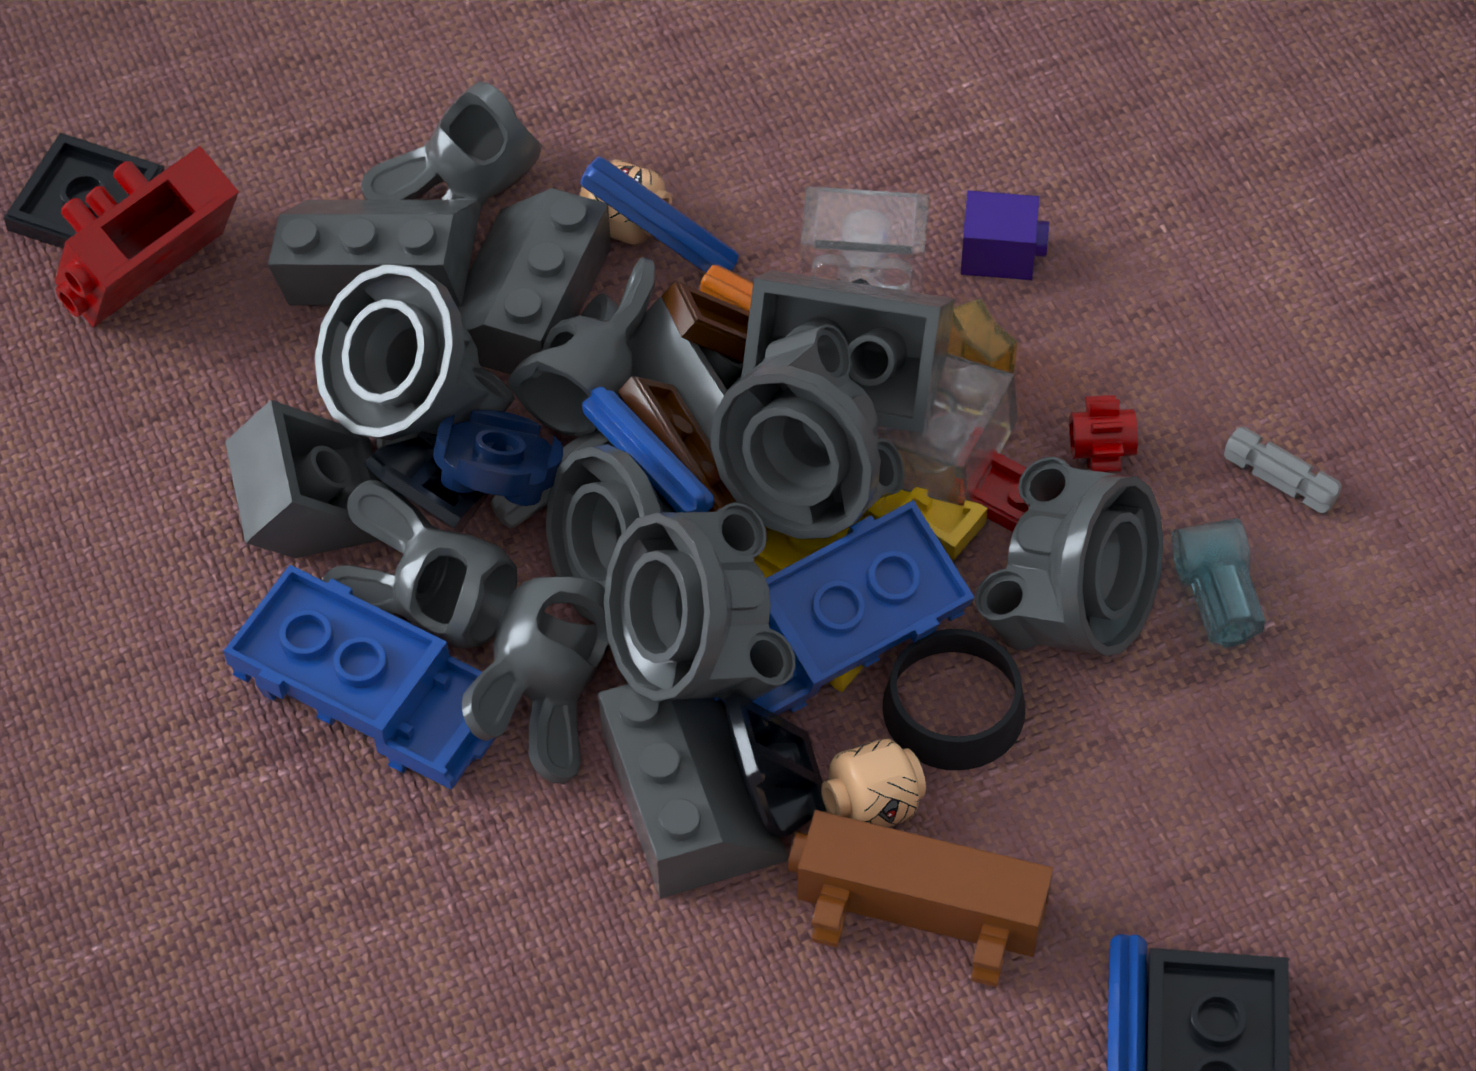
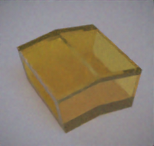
(980, 339)

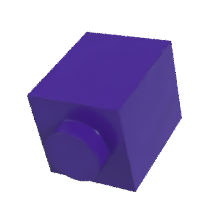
(1002, 235)

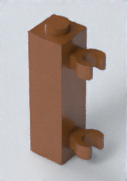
(922, 886)

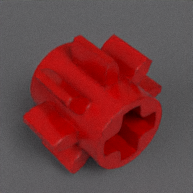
(1103, 433)

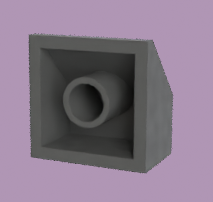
(296, 481)

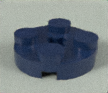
(497, 456)

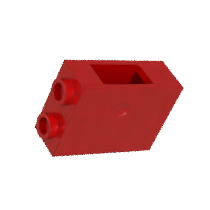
(140, 236)

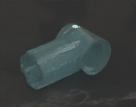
(1217, 565)

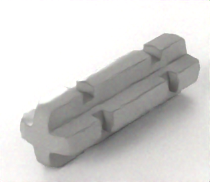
(1282, 470)

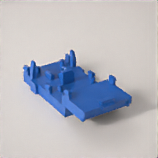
(860, 600)
(361, 670)

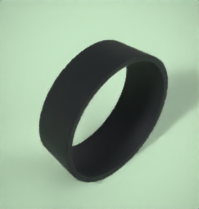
(954, 751)

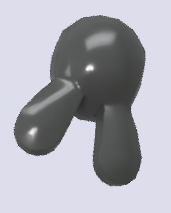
(474, 149)
(584, 355)
(444, 579)
(546, 663)

